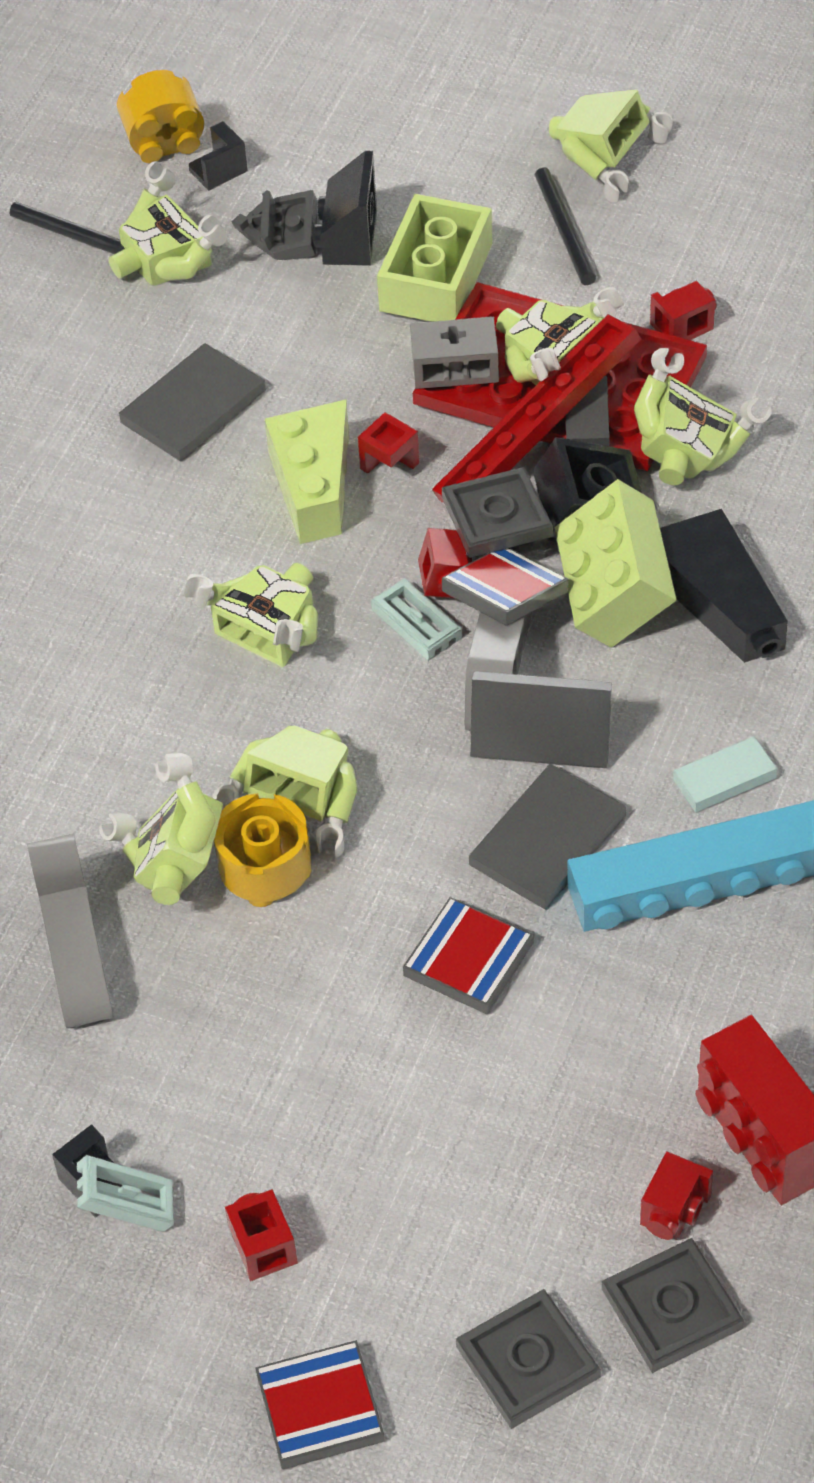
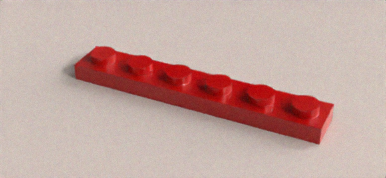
(545, 403)

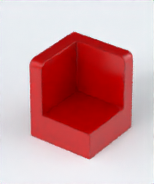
(388, 442)

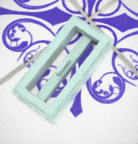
(401, 616)
(126, 1201)

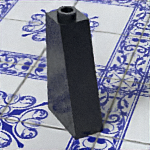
(723, 586)

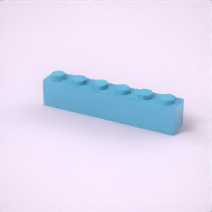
(693, 867)

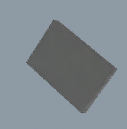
(192, 401)
(540, 719)
(544, 829)

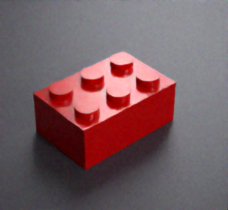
(760, 1106)

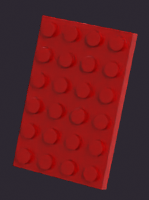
(493, 401)

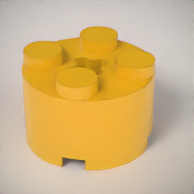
(160, 115)
(262, 848)

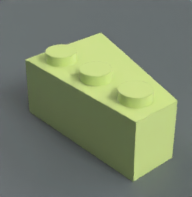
(311, 466)

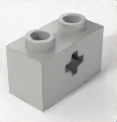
(454, 352)

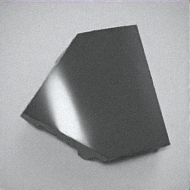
(282, 225)

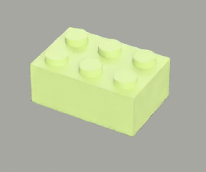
(434, 259)
(614, 563)

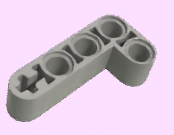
(494, 650)
(70, 931)

